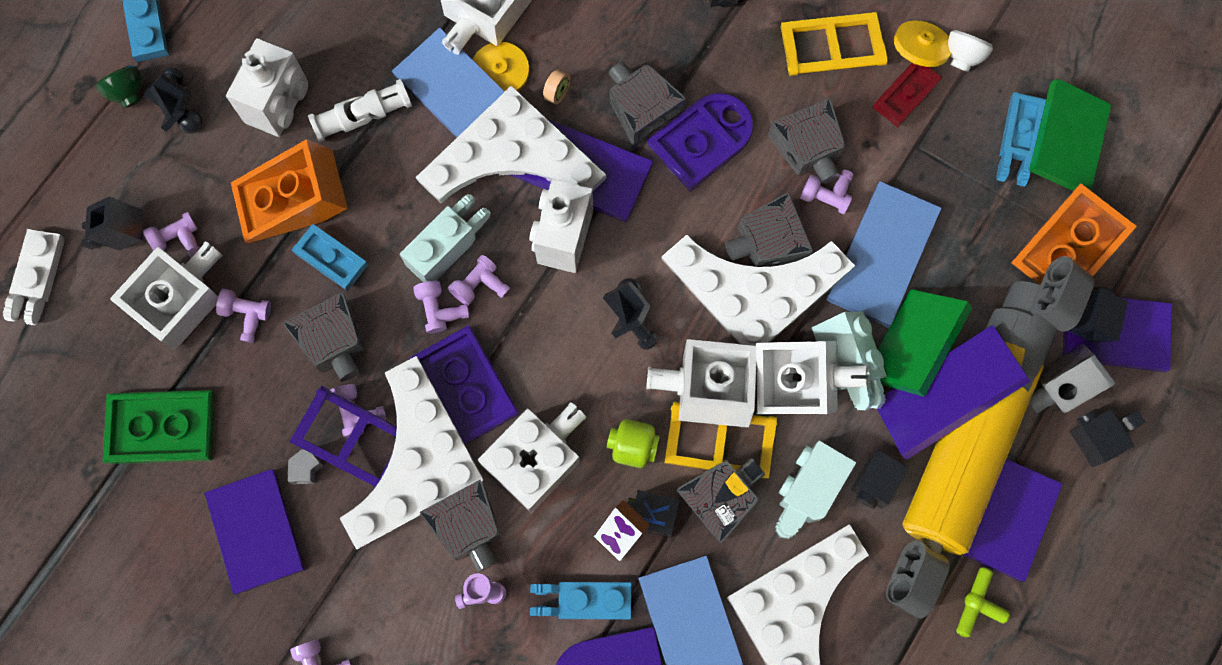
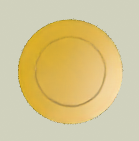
(922, 43)
(504, 65)

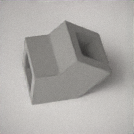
(303, 468)

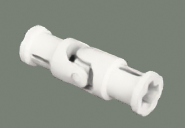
(373, 105)

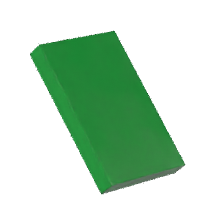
(1070, 136)
(921, 340)
(158, 427)

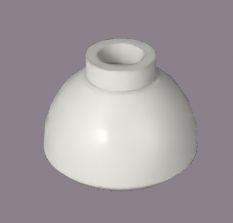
(967, 50)

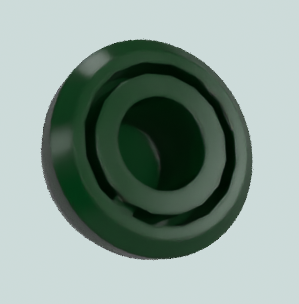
(122, 86)

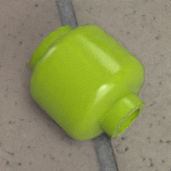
(633, 443)

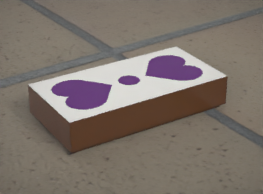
(621, 530)

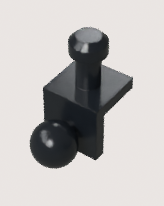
(172, 100)
(631, 309)

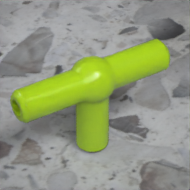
(976, 603)

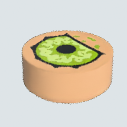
(556, 86)

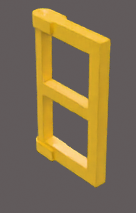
(829, 24)
(766, 452)

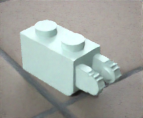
(444, 240)
(856, 348)
(813, 488)

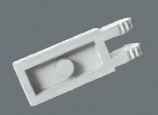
(34, 275)

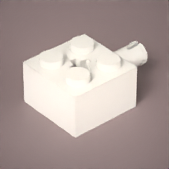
(482, 17)
(268, 87)
(562, 226)
(162, 277)
(820, 377)
(713, 383)
(533, 437)

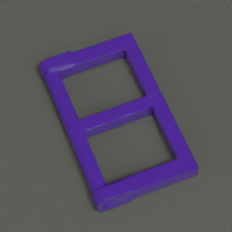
(340, 461)

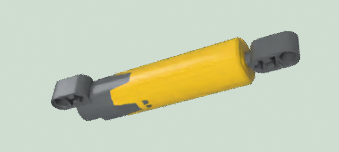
(971, 457)

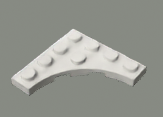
(508, 141)
(756, 301)
(425, 462)
(788, 603)

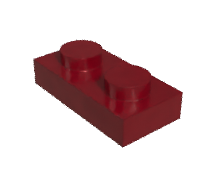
(906, 93)

